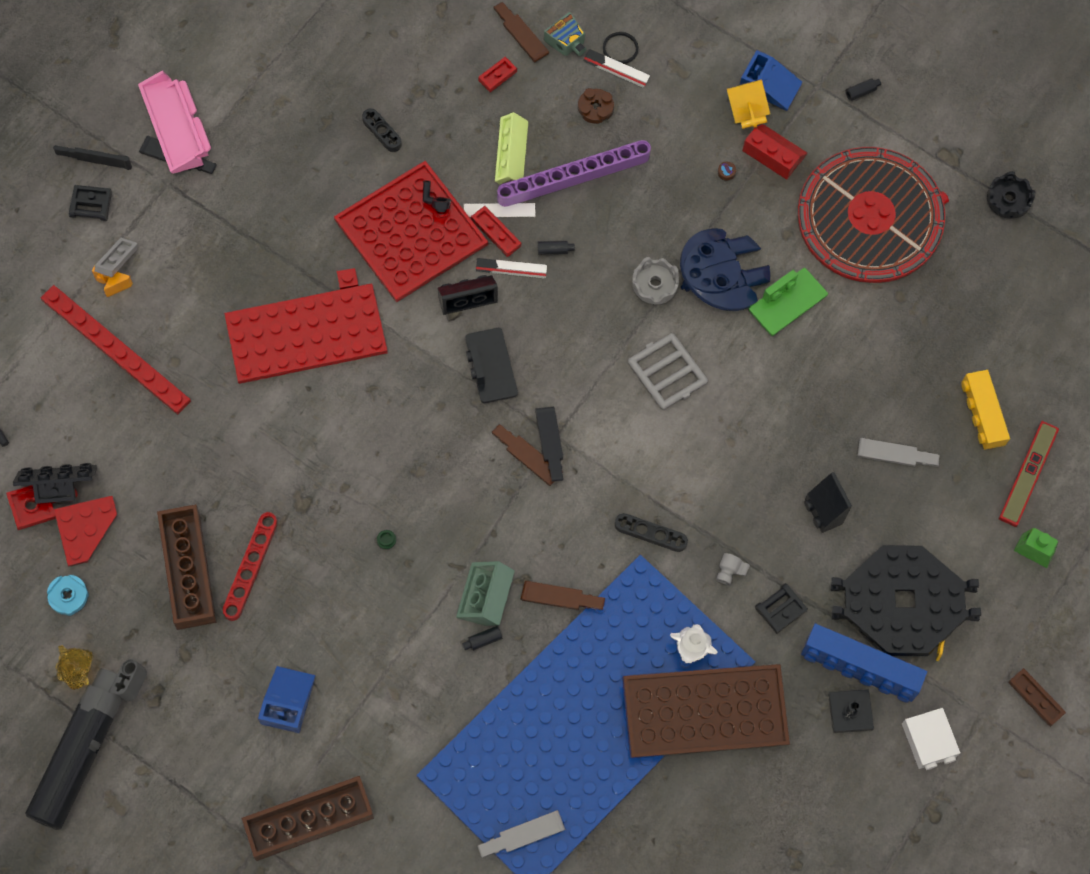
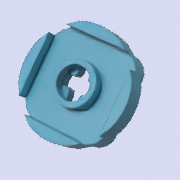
(70, 605)

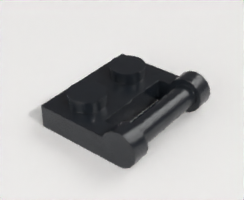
(90, 197)
(785, 613)

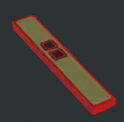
(1028, 474)

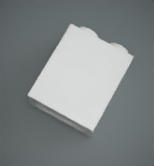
(931, 739)

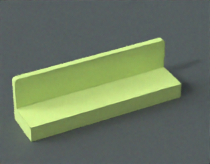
(511, 148)

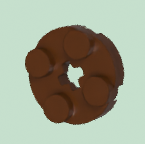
(593, 96)

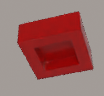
(347, 278)

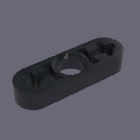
(380, 122)

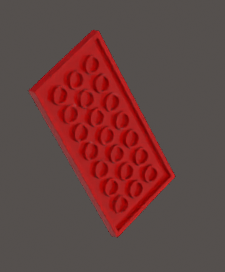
(305, 333)

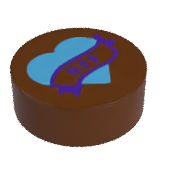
(726, 171)

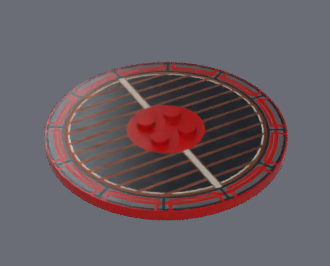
(871, 214)

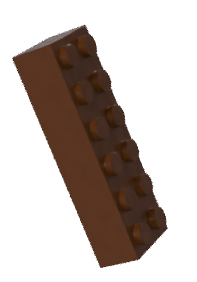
(186, 567)
(307, 818)

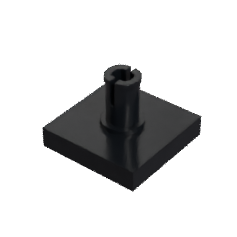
(851, 711)

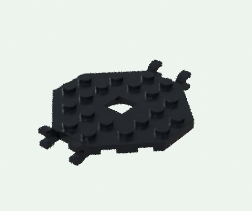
(905, 630)

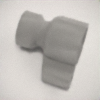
(731, 565)

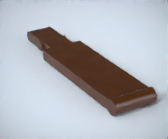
(521, 33)
(524, 453)
(559, 596)

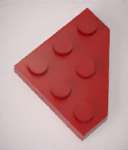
(84, 527)

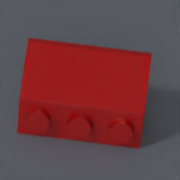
(773, 151)

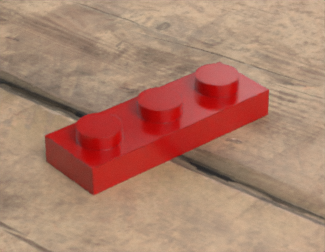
(496, 231)

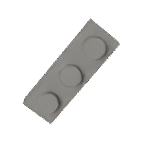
(116, 257)

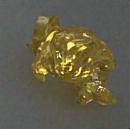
(73, 666)

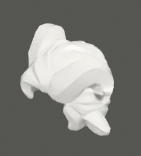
(693, 643)

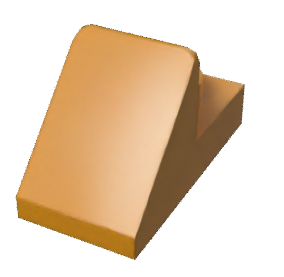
(113, 284)

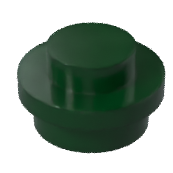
(386, 539)

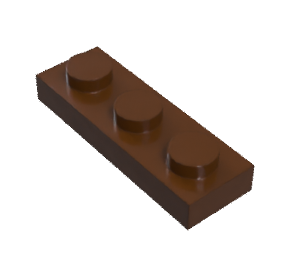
(1037, 697)

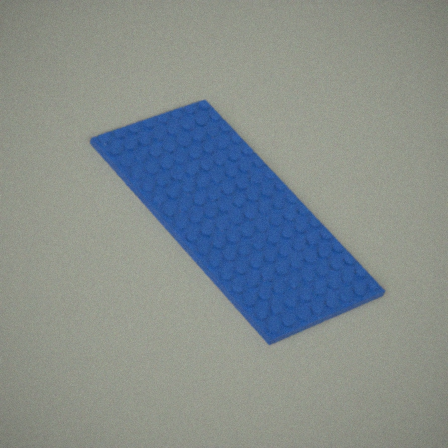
(562, 724)

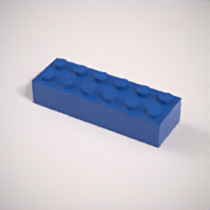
(863, 663)

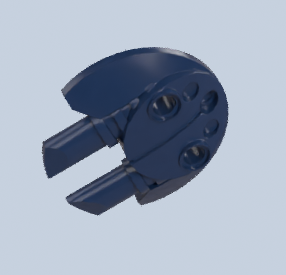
(715, 275)

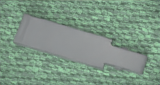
(895, 453)
(524, 834)

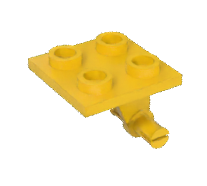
(749, 104)

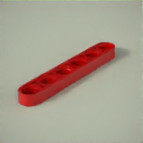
(254, 567)

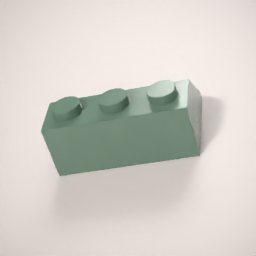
(485, 593)

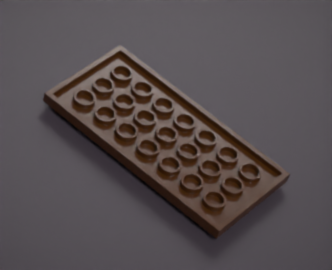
(705, 710)

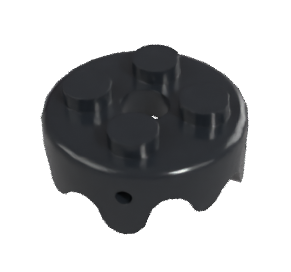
(1010, 185)

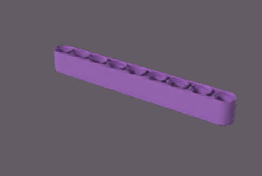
(567, 179)

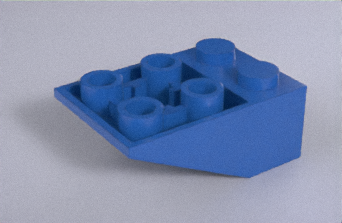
(778, 81)
(286, 699)

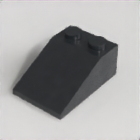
(828, 503)

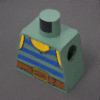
(566, 36)

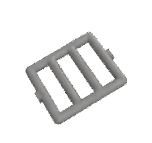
(654, 389)

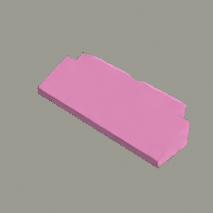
(173, 119)

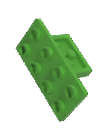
(787, 300)

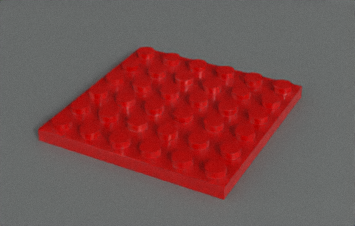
(406, 238)

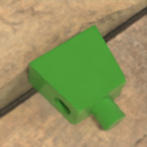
(1037, 546)

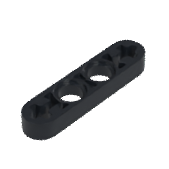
(649, 536)

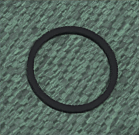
(623, 34)

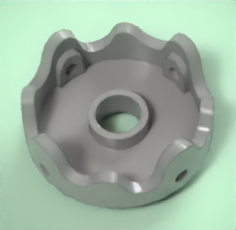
(655, 269)

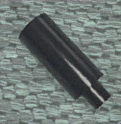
(862, 89)
(554, 247)
(483, 638)

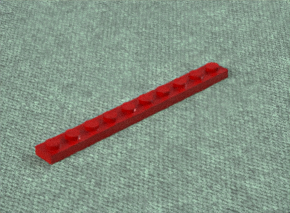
(115, 349)

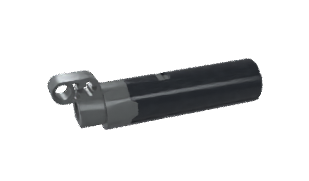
(82, 742)

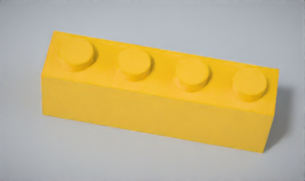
(985, 409)

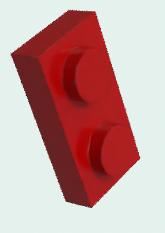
(497, 74)

